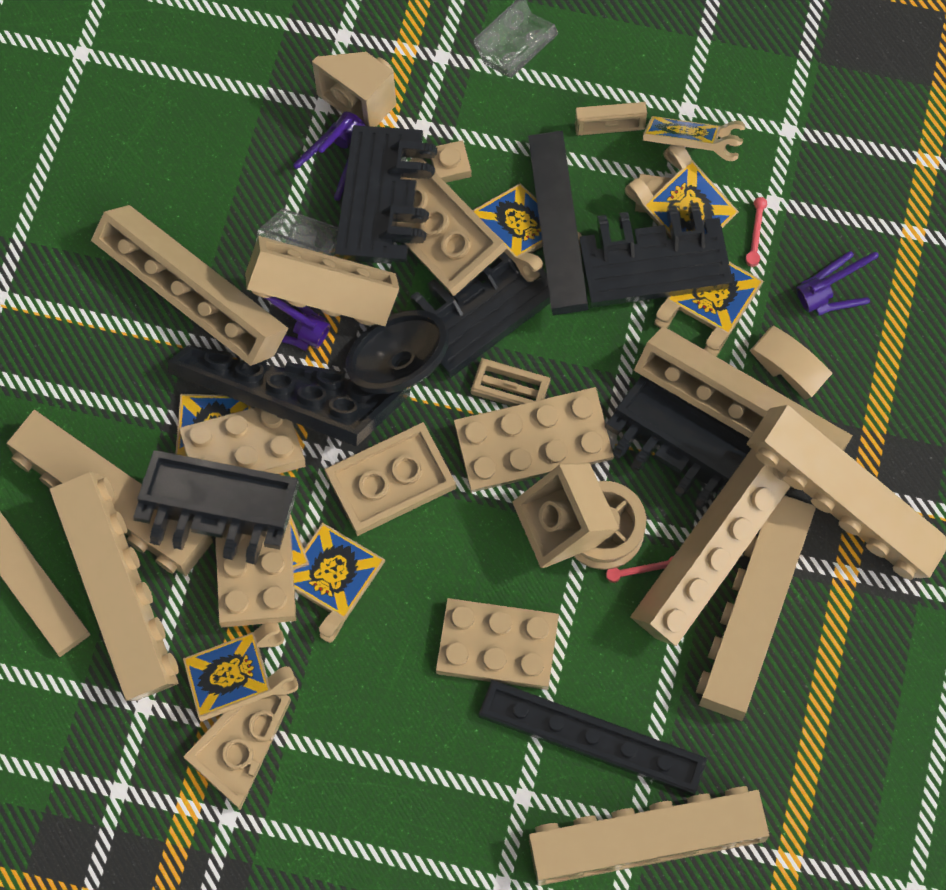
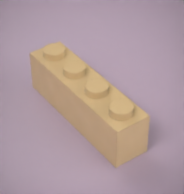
(321, 282)

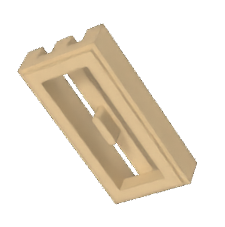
(610, 118)
(512, 372)

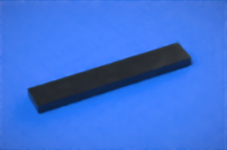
(558, 223)
(593, 737)

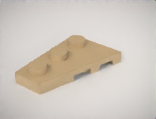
(237, 745)

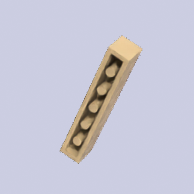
(189, 284)
(718, 386)
(62, 457)
(848, 492)
(711, 550)
(114, 586)
(755, 610)
(648, 836)

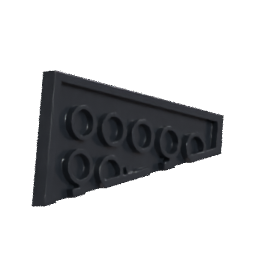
(299, 393)

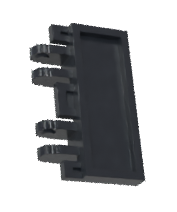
(380, 197)
(655, 265)
(484, 312)
(684, 437)
(215, 497)

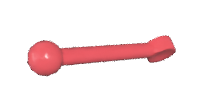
(753, 258)
(615, 574)

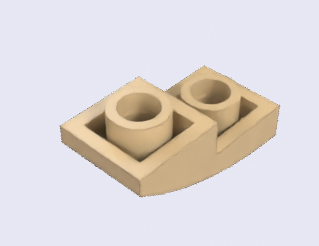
(792, 360)

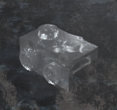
(514, 39)

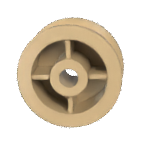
(627, 541)

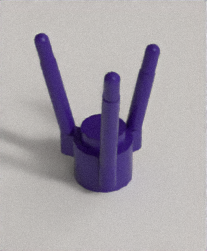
(340, 134)
(816, 291)
(310, 326)

